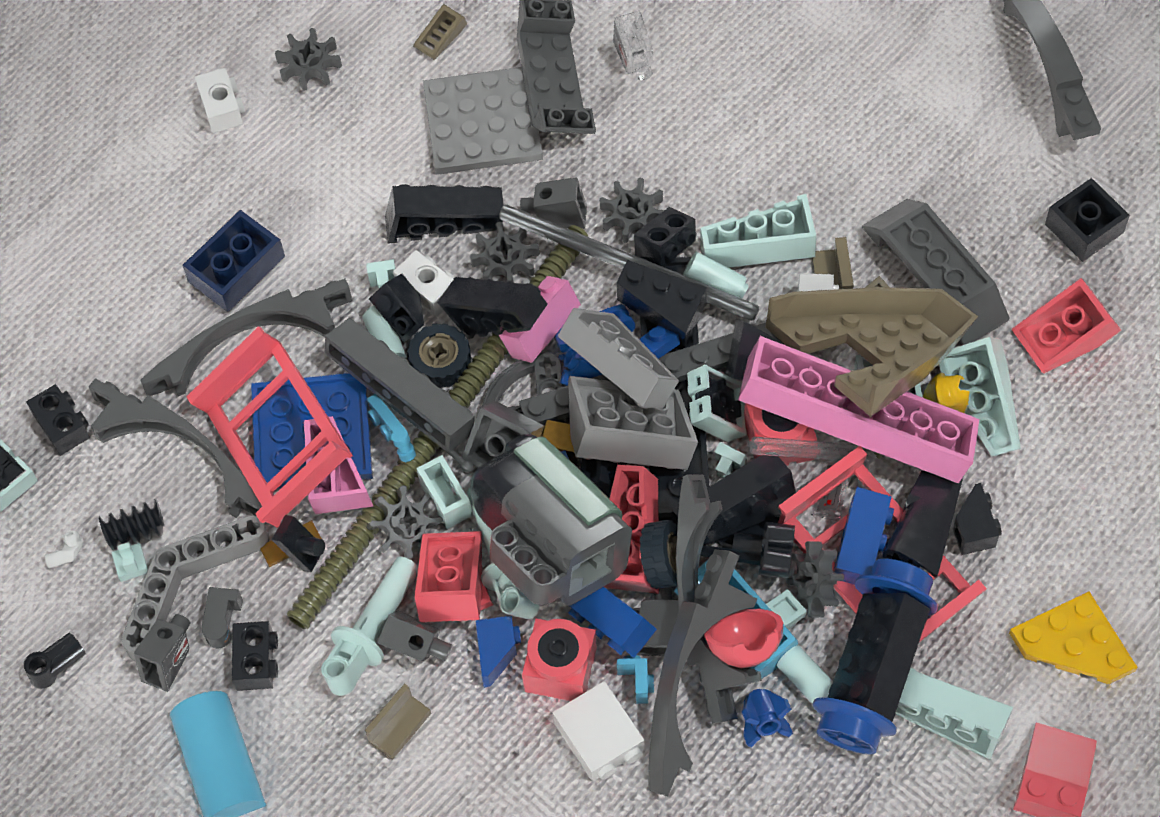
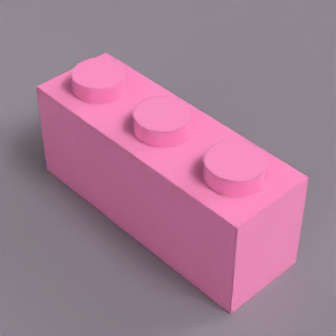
(561, 301)

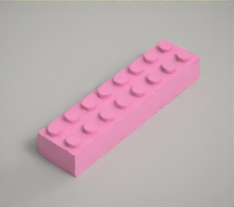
(905, 430)

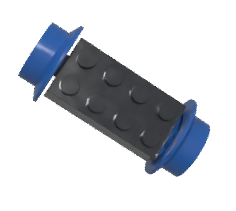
(876, 656)

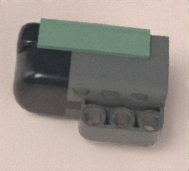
(549, 523)

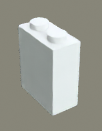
(599, 732)

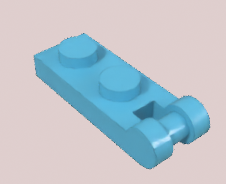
(391, 428)

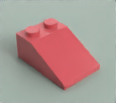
(1066, 327)
(449, 577)
(1055, 773)

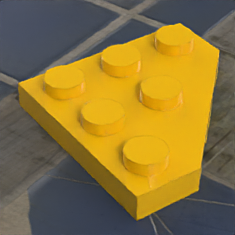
(1075, 640)

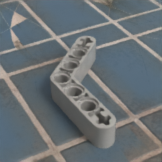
(186, 566)

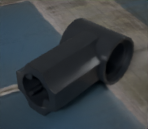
(55, 659)

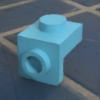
(643, 681)

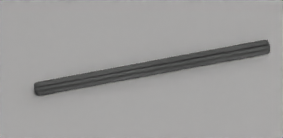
(617, 257)

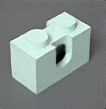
(437, 480)

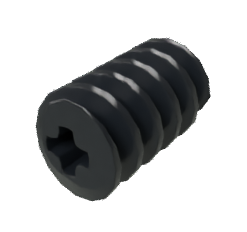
(132, 525)

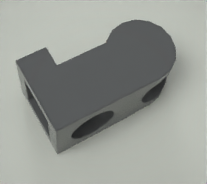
(218, 615)

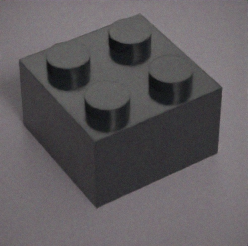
(1087, 219)

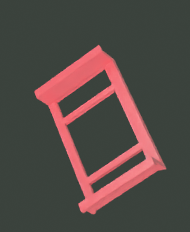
(225, 381)
(826, 482)

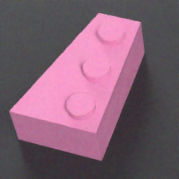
(342, 487)

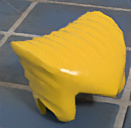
(945, 391)

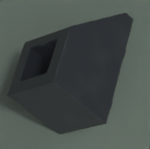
(399, 306)
(974, 523)

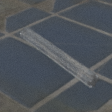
(800, 448)

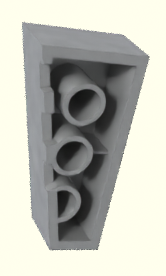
(619, 356)

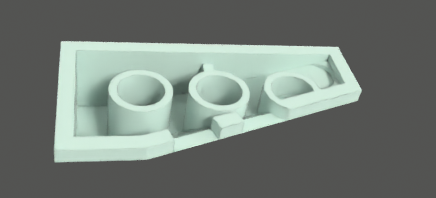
(990, 394)

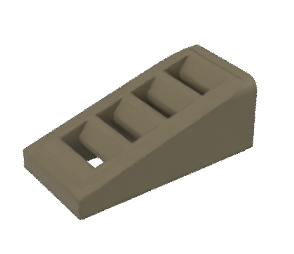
(443, 14)

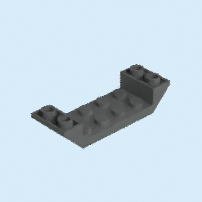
(550, 67)
(940, 262)

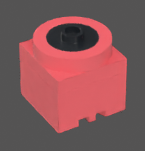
(769, 425)
(559, 659)

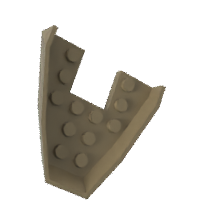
(892, 328)

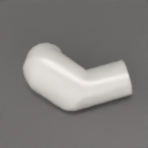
(69, 551)

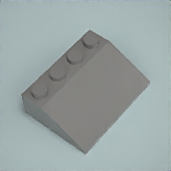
(615, 429)

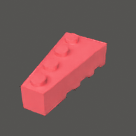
(637, 497)

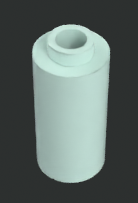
(716, 275)
(382, 330)
(805, 674)

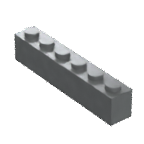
(399, 384)

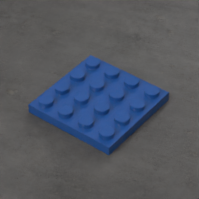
(280, 422)

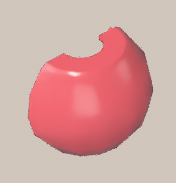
(746, 637)

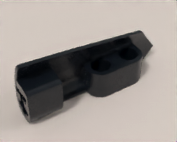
(925, 523)

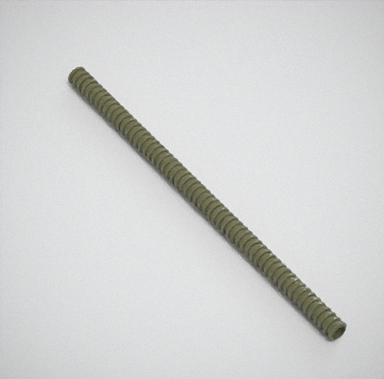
(463, 393)

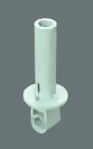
(510, 598)
(357, 645)

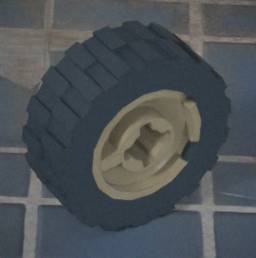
(440, 339)
(658, 553)

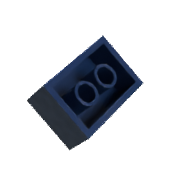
(234, 260)

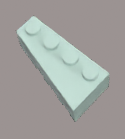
(762, 236)
(954, 713)

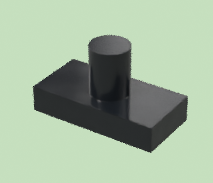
(298, 543)

